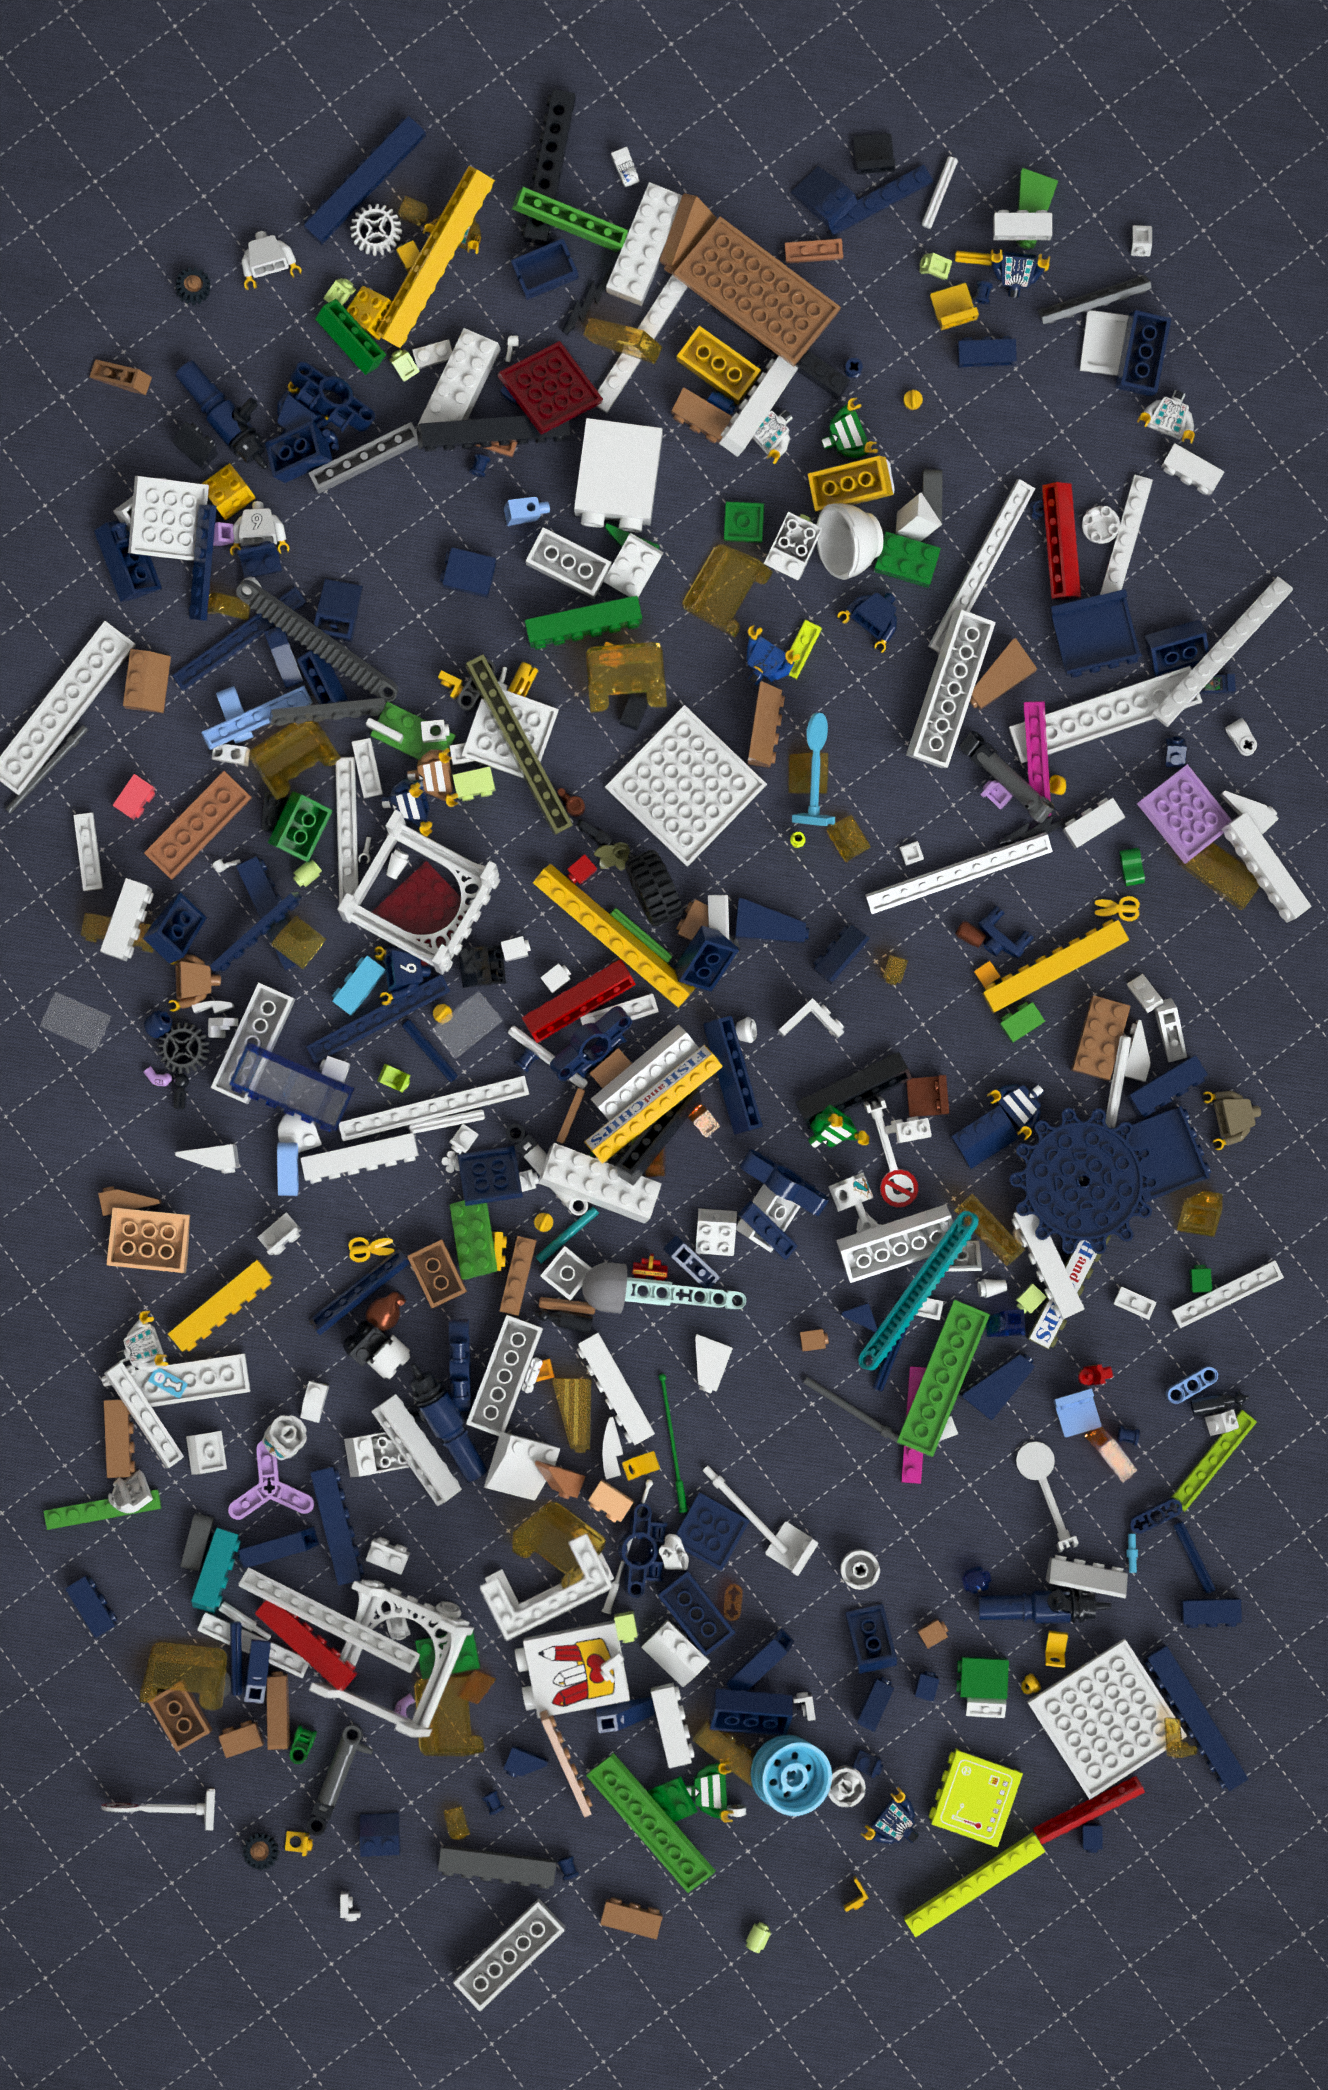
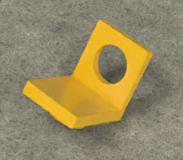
(641, 1465)
(1056, 1648)
(306, 1842)
(857, 1902)

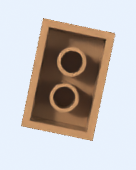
(437, 1273)
(180, 1717)

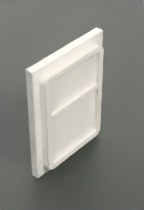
(1103, 342)

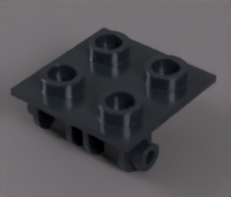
(272, 810)

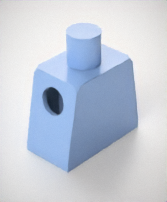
(517, 512)

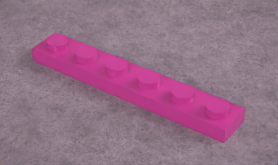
(1037, 747)
(911, 1458)

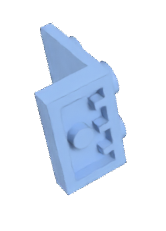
(1077, 1413)

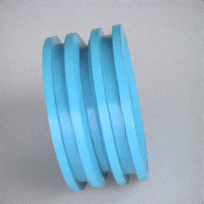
(798, 1800)

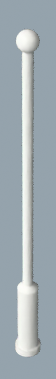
(613, 1591)

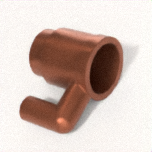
(574, 805)

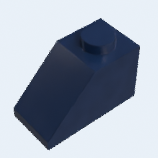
(523, 1762)

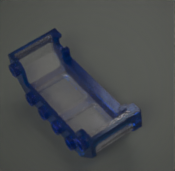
(291, 1087)

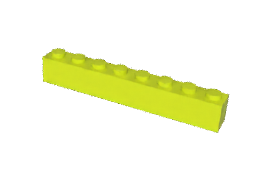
(974, 1884)

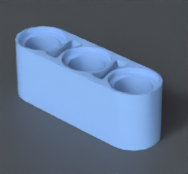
(231, 708)
(287, 1169)
(1201, 1384)

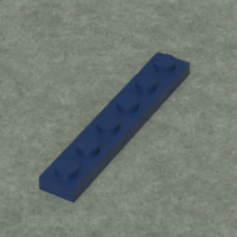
(884, 198)
(202, 562)
(262, 927)
(359, 1291)

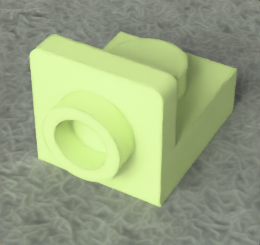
(935, 265)
(340, 290)
(404, 364)

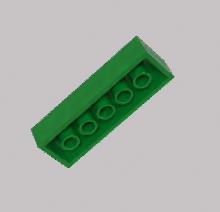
(584, 622)

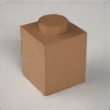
(813, 1339)
(933, 1632)

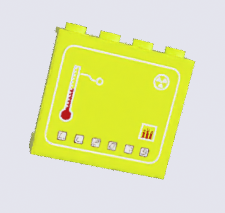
(975, 1797)

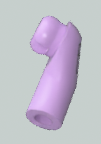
(158, 1079)
(401, 1705)

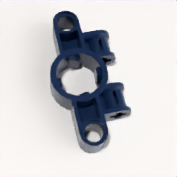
(312, 384)
(575, 1059)
(784, 1182)
(460, 1364)
(649, 1569)

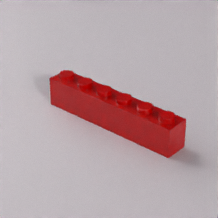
(1061, 541)
(578, 1000)
(308, 1645)

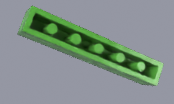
(569, 219)

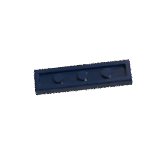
(767, 1230)

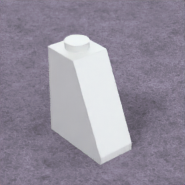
(711, 1362)

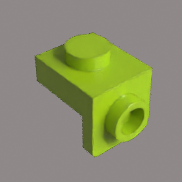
(394, 1078)

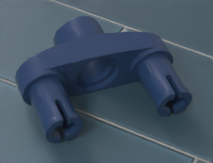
(997, 941)

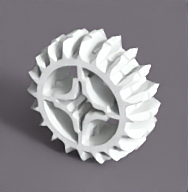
(364, 219)

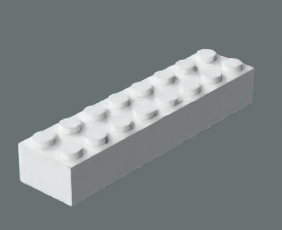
(950, 688)

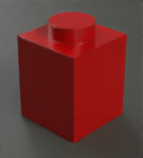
(581, 870)

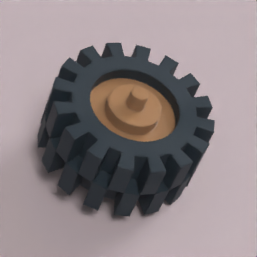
(192, 286)
(260, 1851)

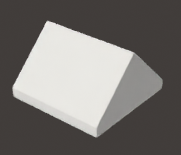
(916, 519)
(968, 1259)

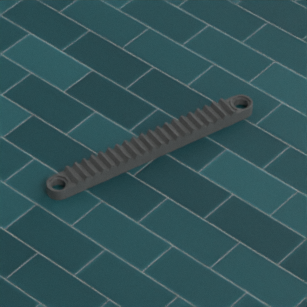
(317, 640)

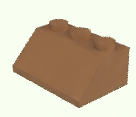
(700, 415)
(146, 681)

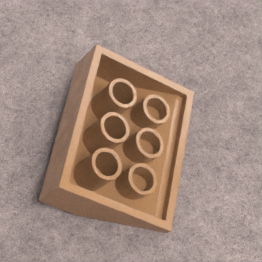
(765, 724)

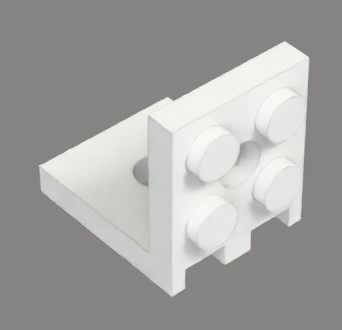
(820, 1012)

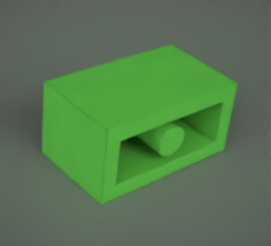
(1021, 1022)

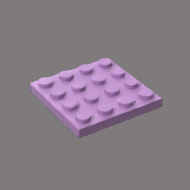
(1185, 813)

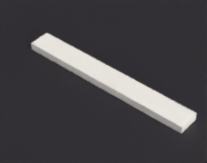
(347, 826)

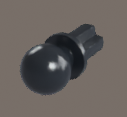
(181, 1082)

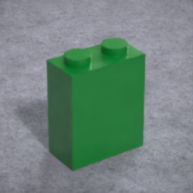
(983, 1677)

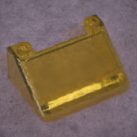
(723, 587)
(549, 1536)
(188, 1670)
(449, 1723)

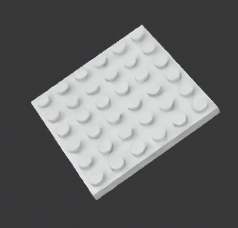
(685, 786)
(1105, 1718)

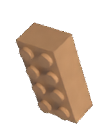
(1100, 1038)

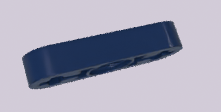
(1171, 1514)

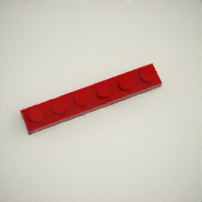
(1088, 1810)

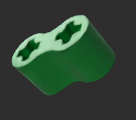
(1132, 866)

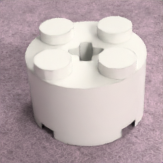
(389, 1357)
(863, 1579)

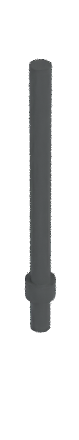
(72, 741)
(885, 1431)

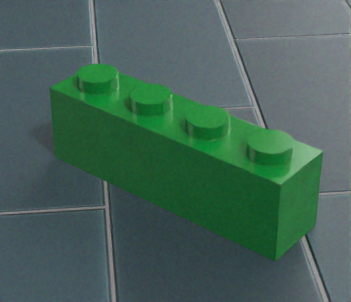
(350, 336)

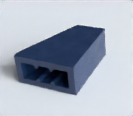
(875, 1703)

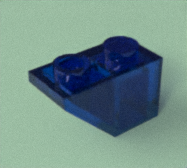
(1006, 1323)

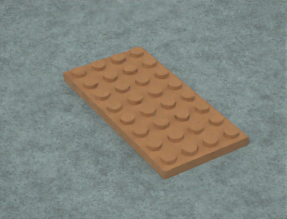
(756, 291)

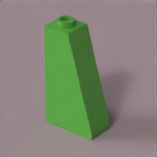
(1034, 195)

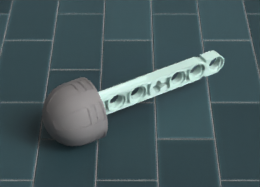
(608, 1288)

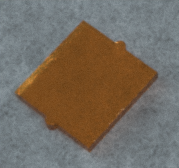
(476, 1687)

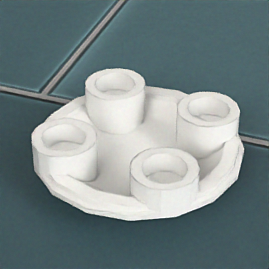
(1101, 524)

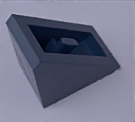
(861, 1315)

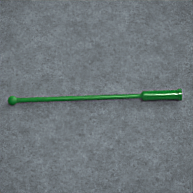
(679, 1483)

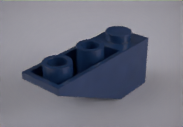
(257, 1671)
(623, 1714)

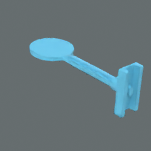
(816, 738)

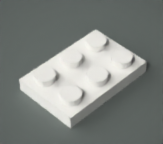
(633, 566)

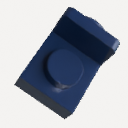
(868, 1764)

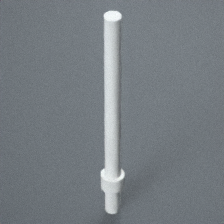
(719, 1483)

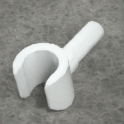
(512, 341)
(503, 686)
(366, 850)
(219, 866)

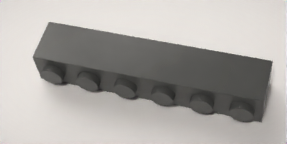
(497, 1866)

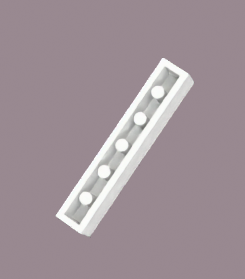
(757, 406)
(1266, 867)
(360, 1157)
(1050, 1267)
(615, 1387)
(416, 1450)

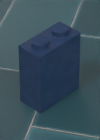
(468, 572)

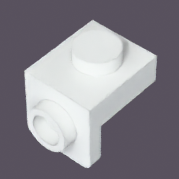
(1222, 1422)

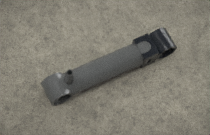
(985, 756)
(336, 1777)

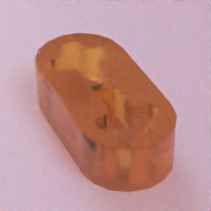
(738, 1602)

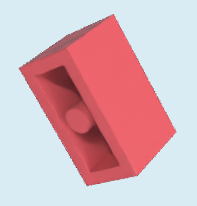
(134, 797)

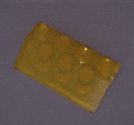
(1223, 875)

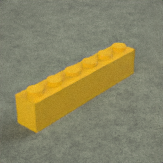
(219, 1306)

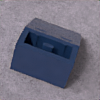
(338, 609)

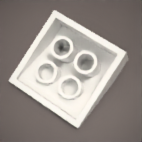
(514, 1465)

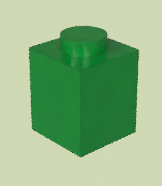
(1200, 1279)

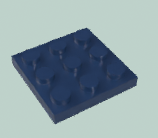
(489, 1176)
(711, 1531)

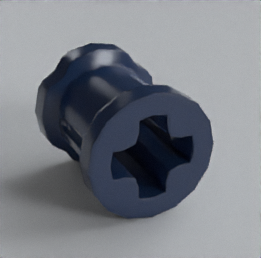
(982, 292)
(854, 362)
(479, 465)
(120, 534)
(526, 1059)
(1128, 1435)
(493, 1802)
(568, 1867)

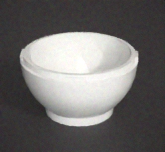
(848, 540)

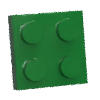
(743, 522)
(674, 1799)

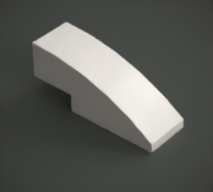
(611, 1449)

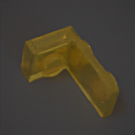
(228, 606)
(1173, 1737)

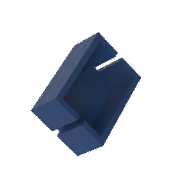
(544, 269)

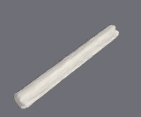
(542, 1053)
(1117, 1081)

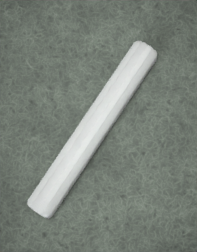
(939, 192)
(447, 1121)

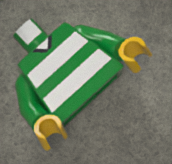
(848, 434)
(834, 1127)
(711, 1791)

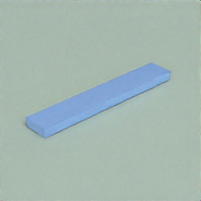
(253, 718)

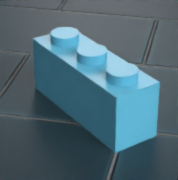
(358, 985)

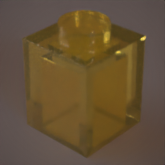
(413, 211)
(894, 970)

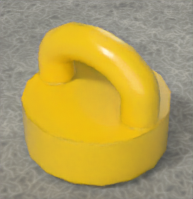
(913, 399)
(1057, 784)
(441, 1012)
(543, 1222)
(1032, 1682)

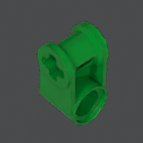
(302, 1743)

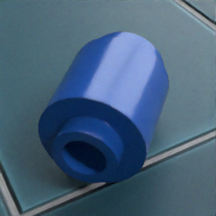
(722, 402)

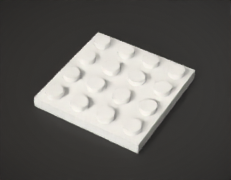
(165, 517)
(487, 744)

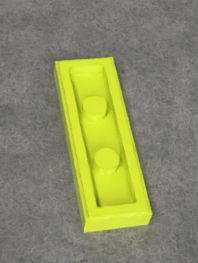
(803, 645)

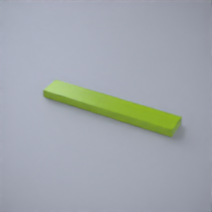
(1213, 1461)

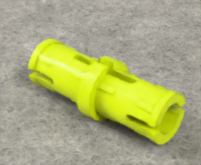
(797, 835)

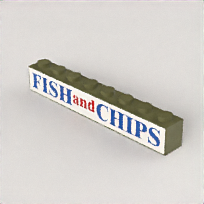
(1078, 1268)

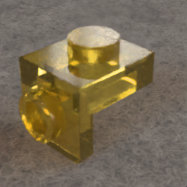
(456, 1823)

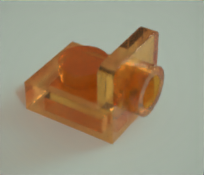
(703, 1121)

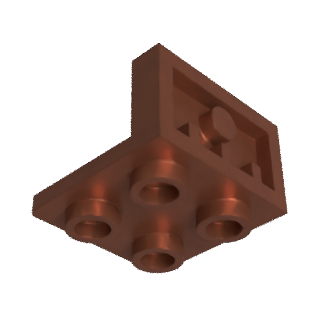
(927, 1096)

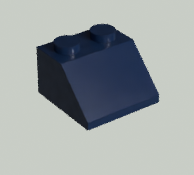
(380, 1834)

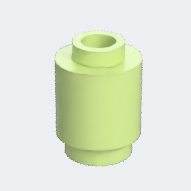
(307, 873)
(758, 1937)

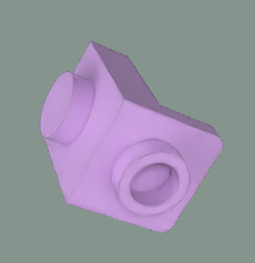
(996, 793)

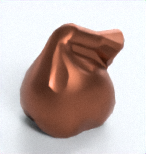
(385, 1311)

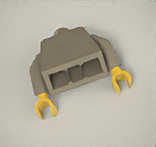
(1233, 1115)

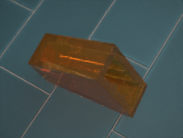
(1111, 1453)

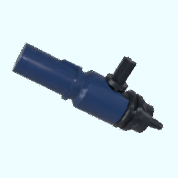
(224, 417)
(445, 1422)
(1041, 1606)

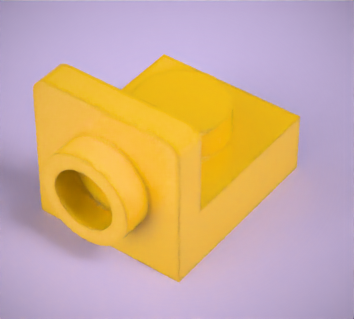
(448, 681)

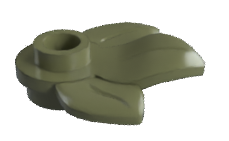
(613, 855)

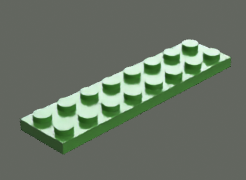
(943, 1378)
(650, 1823)

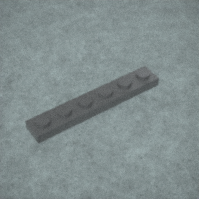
(1091, 300)
(326, 711)

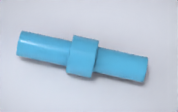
(1132, 1553)

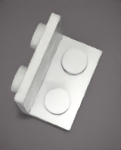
(716, 1232)
(279, 1234)
(799, 1547)
(387, 1555)

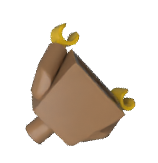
(193, 981)

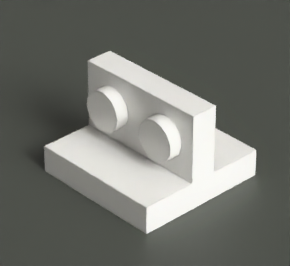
(206, 1452)

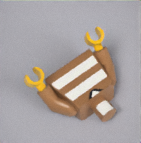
(436, 775)

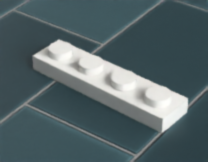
(88, 851)
(635, 1009)

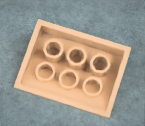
(148, 1240)

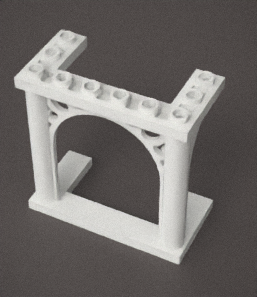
(483, 876)
(371, 1597)
(518, 1618)

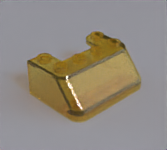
(625, 671)
(291, 753)

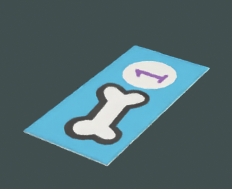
(168, 1382)

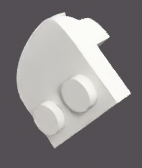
(297, 1131)
(130, 1494)

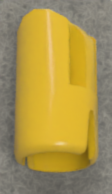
(523, 679)

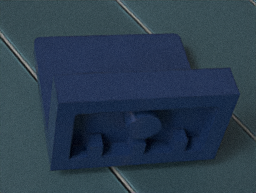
(260, 559)

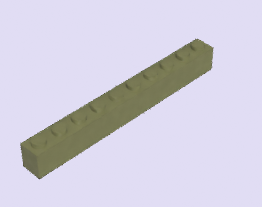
(518, 744)

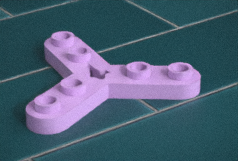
(258, 1495)

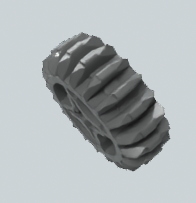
(189, 1041)

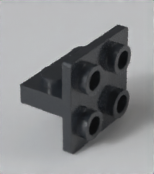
(364, 1342)

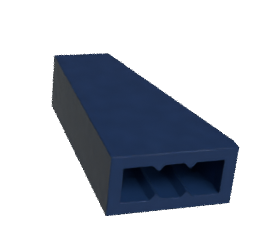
(766, 924)
(997, 1388)
(278, 1547)
(761, 1661)

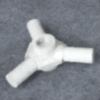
(865, 1222)

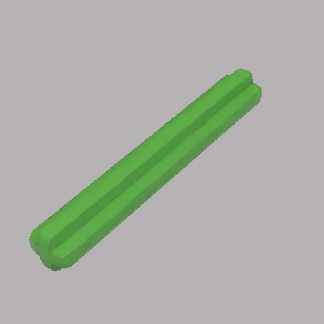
(641, 935)

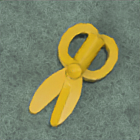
(1112, 908)
(375, 1247)

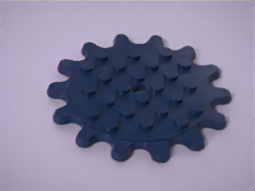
(1113, 1177)

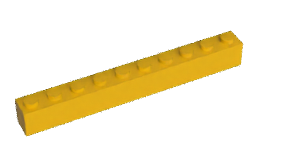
(434, 256)
(613, 934)

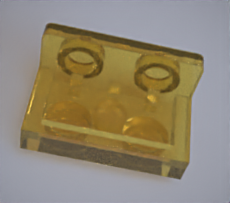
(848, 838)

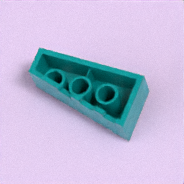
(215, 1571)

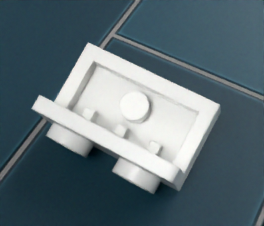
(910, 1130)

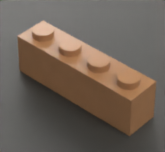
(518, 1275)
(118, 1439)

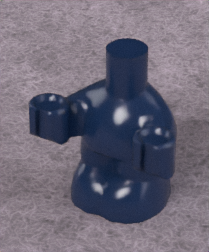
(331, 438)

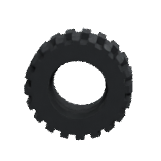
(653, 887)

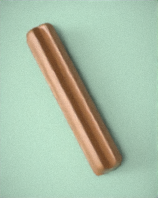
(566, 1305)

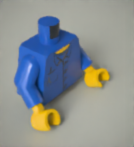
(767, 659)

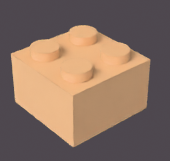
(610, 1501)

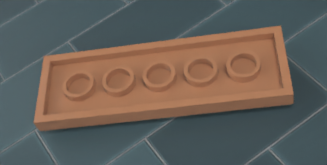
(198, 825)

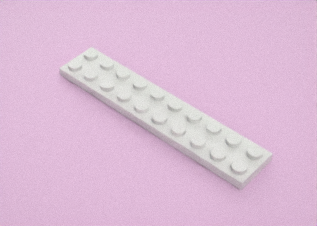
(63, 706)
(1103, 714)

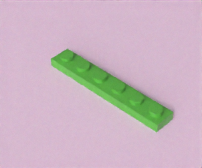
(92, 1512)

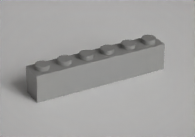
(364, 458)

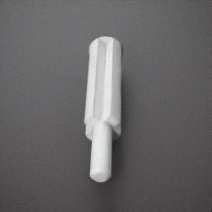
(245, 1621)

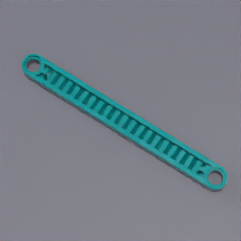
(918, 1290)

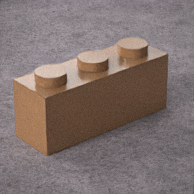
(631, 1918)

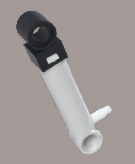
(536, 1157)

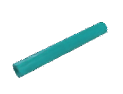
(567, 1234)

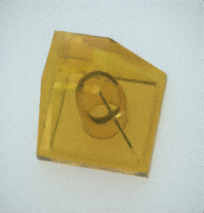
(800, 773)
(298, 942)
(1201, 1214)

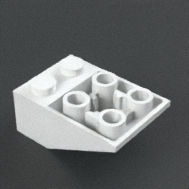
(793, 546)
(372, 1455)

